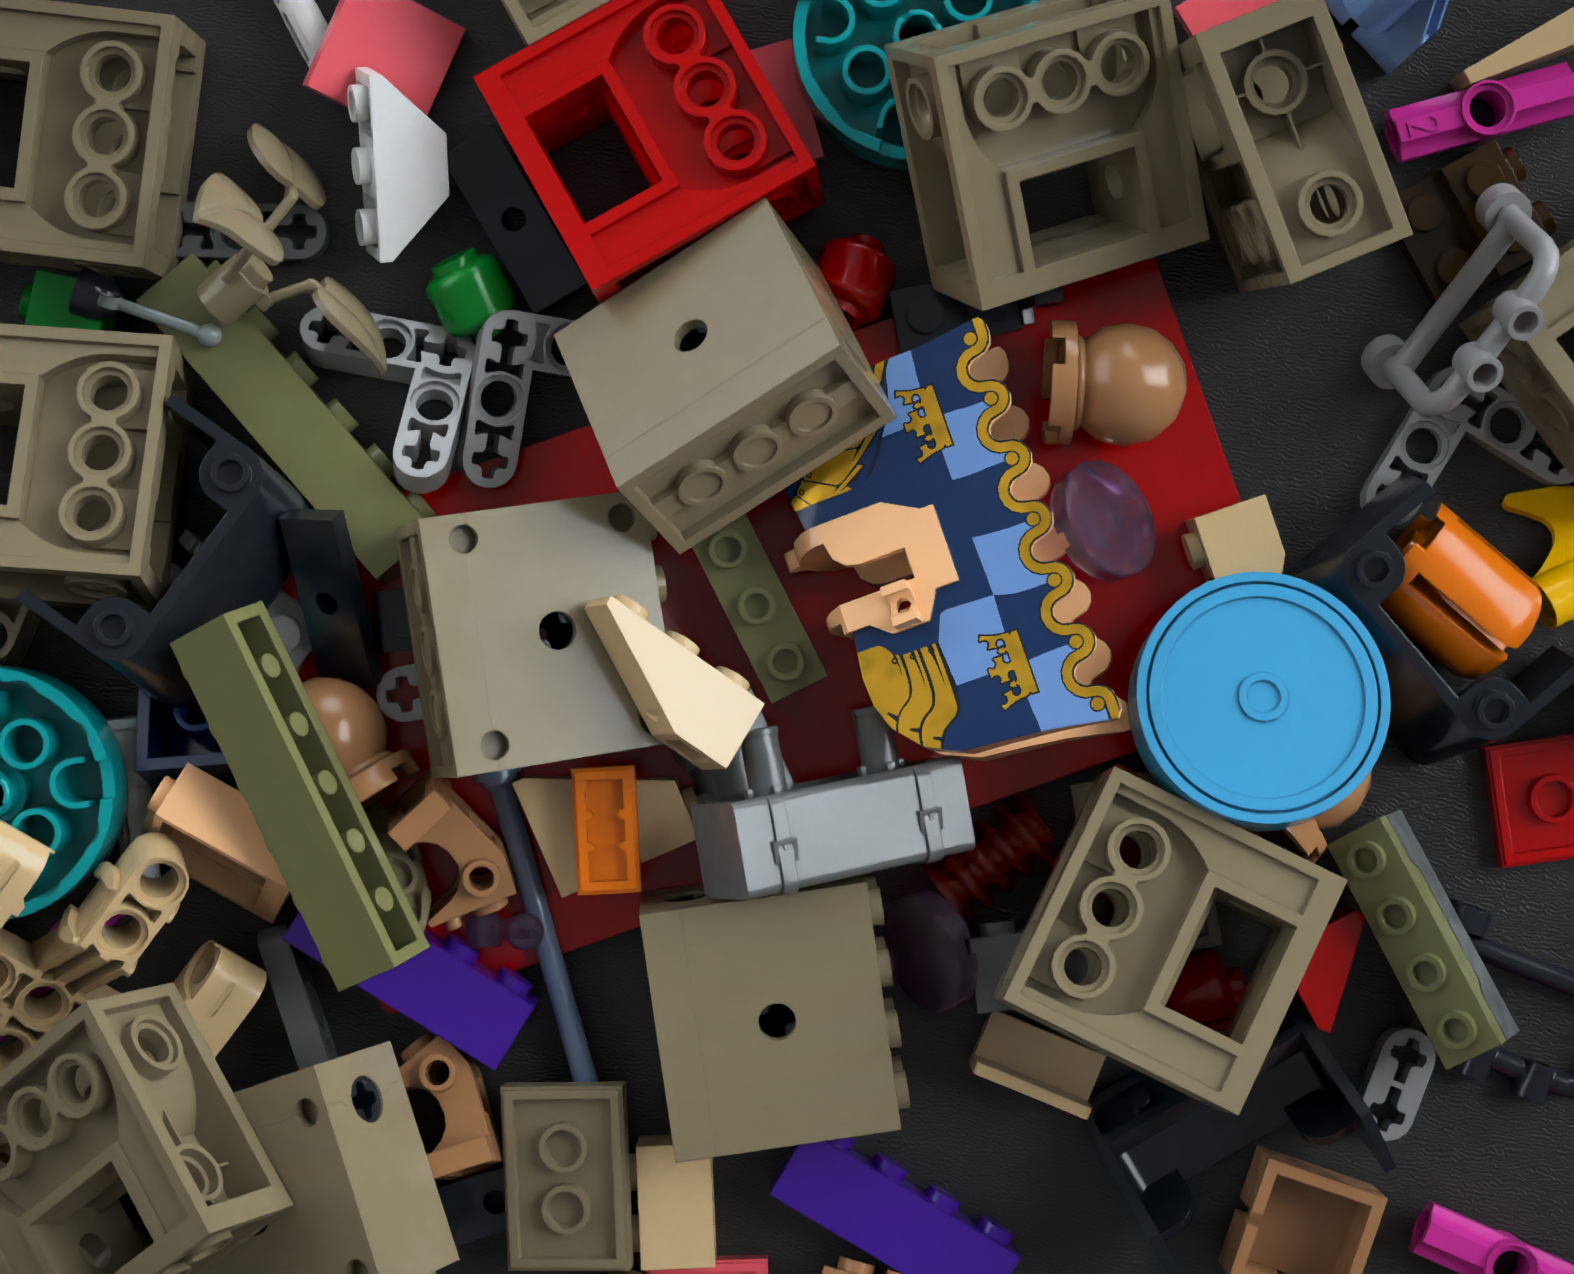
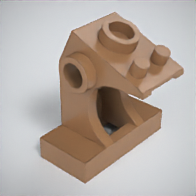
(438, 815)
(470, 1134)

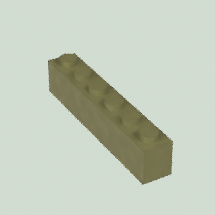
(291, 421)
(299, 795)

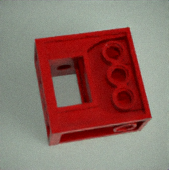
(687, 110)

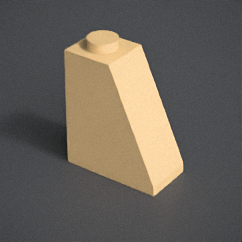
(548, 805)

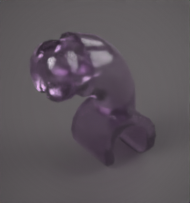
(521, 931)

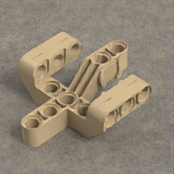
(89, 954)

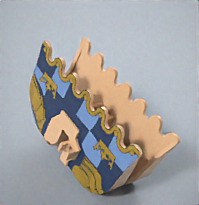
(953, 498)

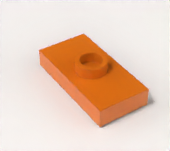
(606, 830)

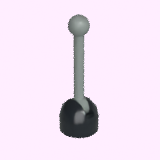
(99, 297)

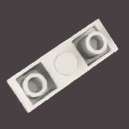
(398, 165)

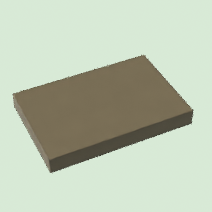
(567, 1176)

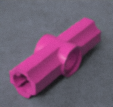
(1447, 122)
(1474, 1247)

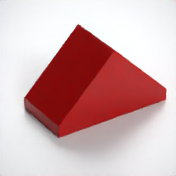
(1329, 968)

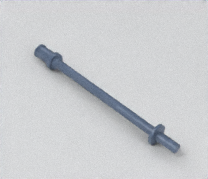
(535, 902)

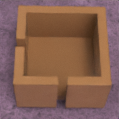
(1301, 1219)

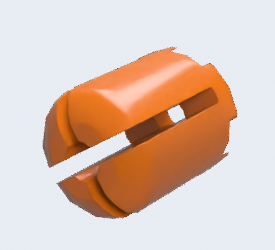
(1461, 596)

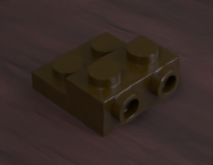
(1445, 219)

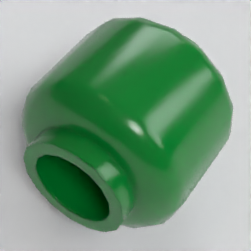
(468, 291)

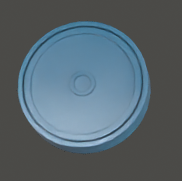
(1259, 700)

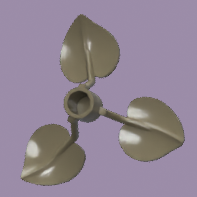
(245, 276)

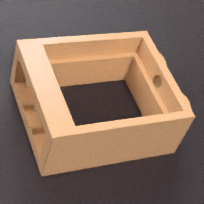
(218, 840)

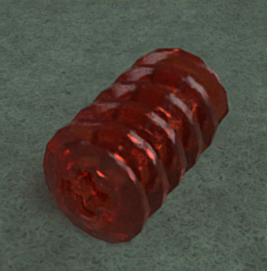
(994, 857)

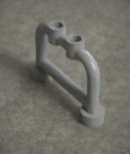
(1392, 362)

